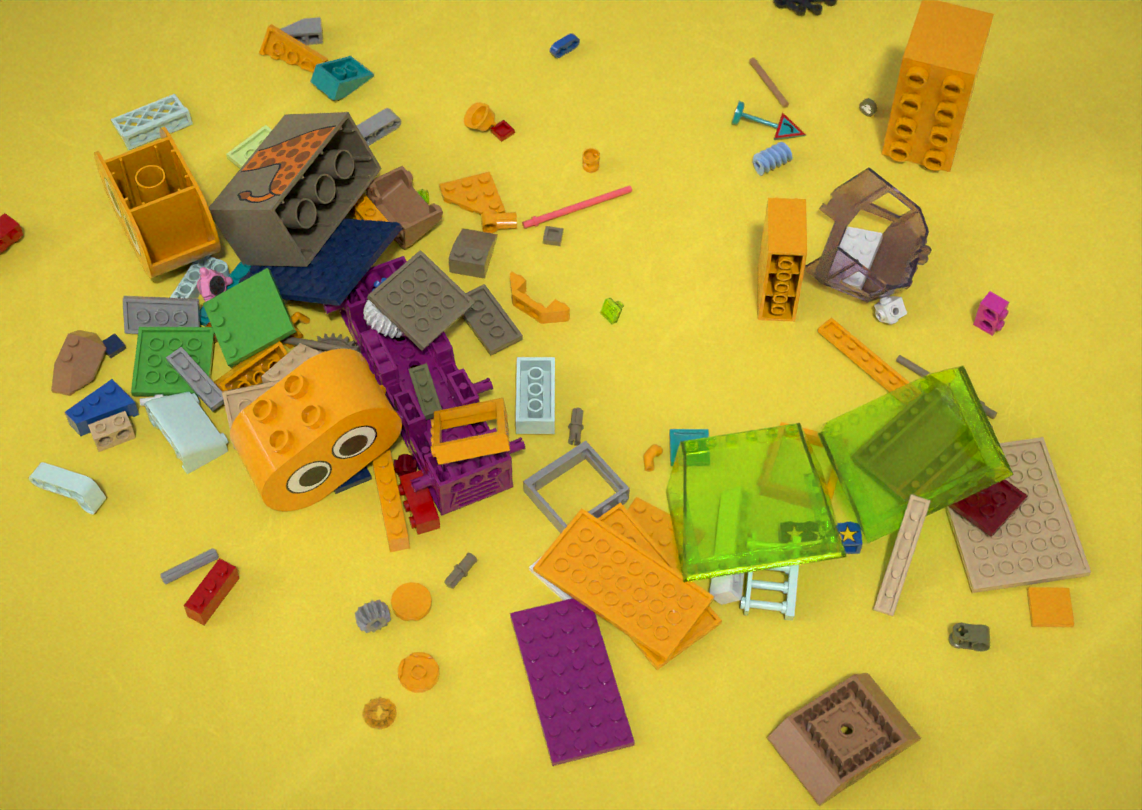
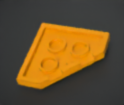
(473, 193)

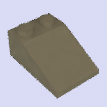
(472, 253)

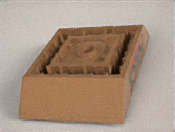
(825, 756)

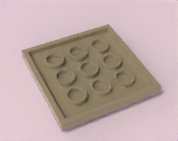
(421, 300)

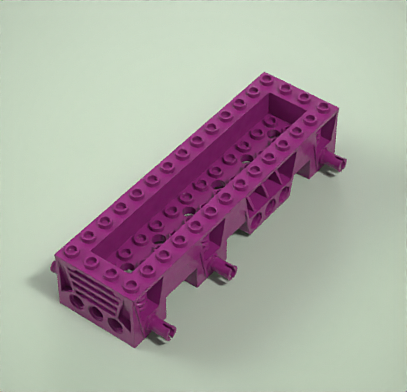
(452, 483)

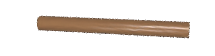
(769, 82)

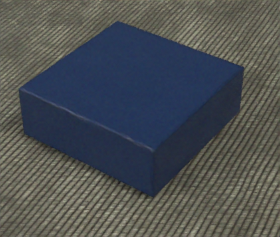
(113, 345)

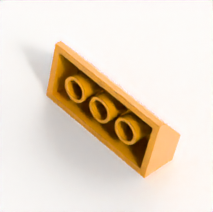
(251, 369)

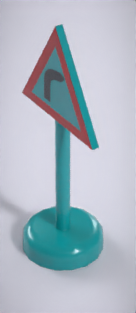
(785, 128)

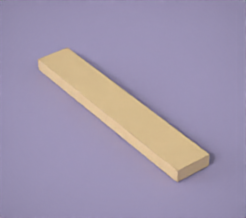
(902, 555)

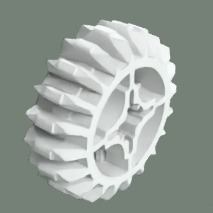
(380, 321)

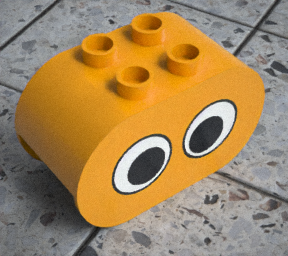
(159, 205)
(314, 429)

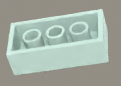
(535, 395)

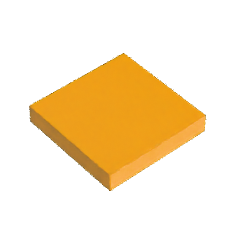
(1050, 607)

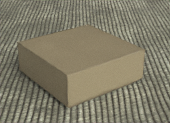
(553, 236)

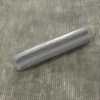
(189, 566)

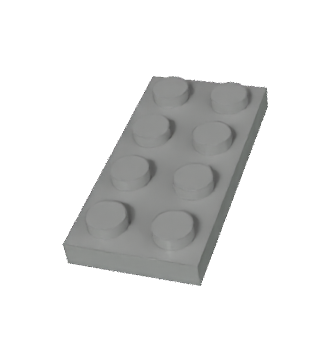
(159, 312)

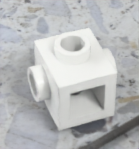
(890, 309)

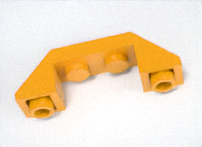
(554, 313)

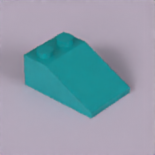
(340, 77)

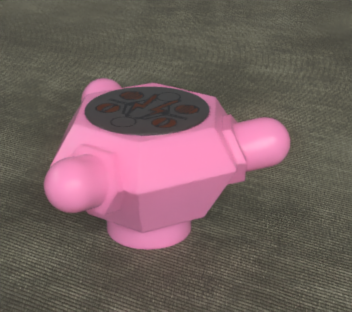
(212, 283)

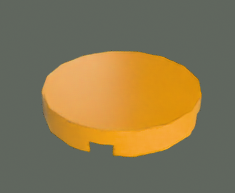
(411, 601)
(418, 672)

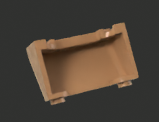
(401, 203)

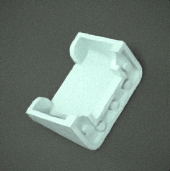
(187, 429)

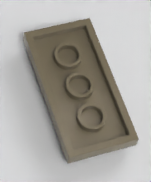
(490, 321)

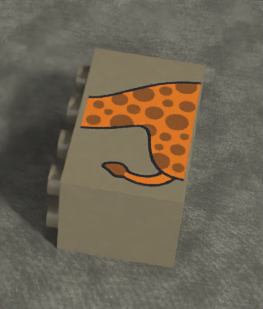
(295, 189)

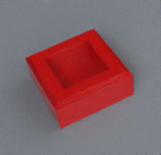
(502, 130)

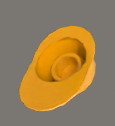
(479, 117)

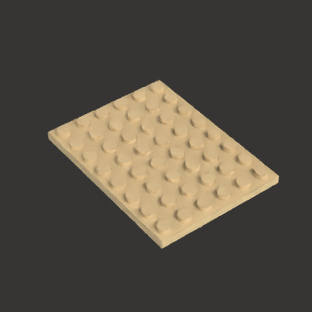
(1036, 541)

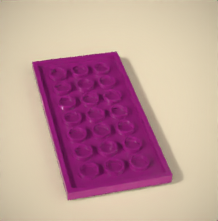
(571, 681)

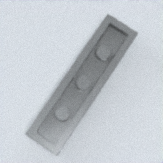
(196, 378)

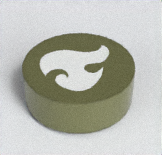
(868, 107)

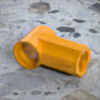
(493, 221)

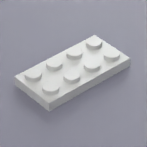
(862, 246)

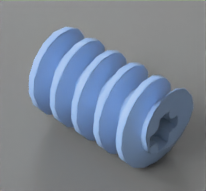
(771, 157)

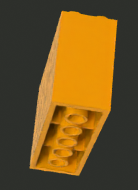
(782, 259)

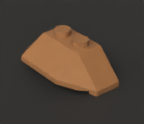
(77, 362)

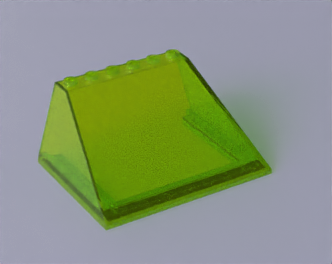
(915, 442)
(750, 504)

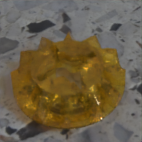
(386, 717)

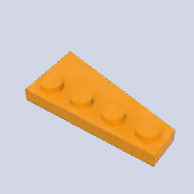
(287, 48)

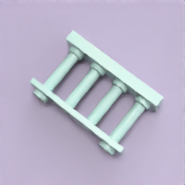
(790, 588)

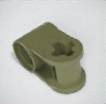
(971, 636)

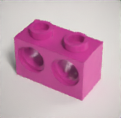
(991, 313)

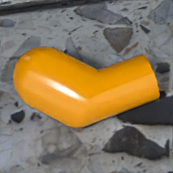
(653, 450)

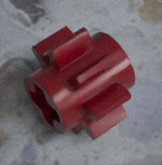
(404, 464)

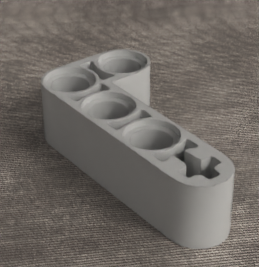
(379, 126)

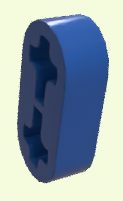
(564, 45)

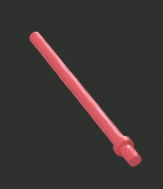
(535, 221)

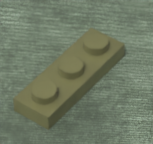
(425, 390)

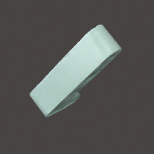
(188, 285)
(70, 485)

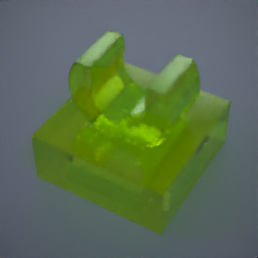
(611, 310)

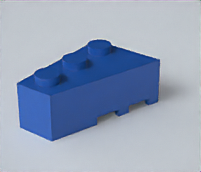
(98, 405)

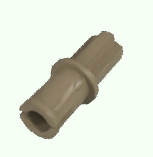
(576, 426)
(460, 570)

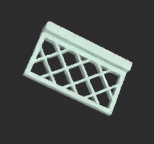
(150, 129)

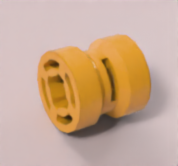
(591, 160)

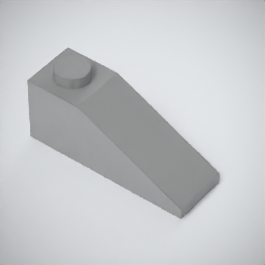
(306, 31)

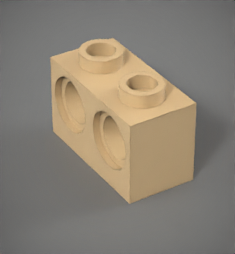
(111, 431)

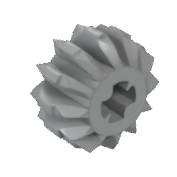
(372, 616)

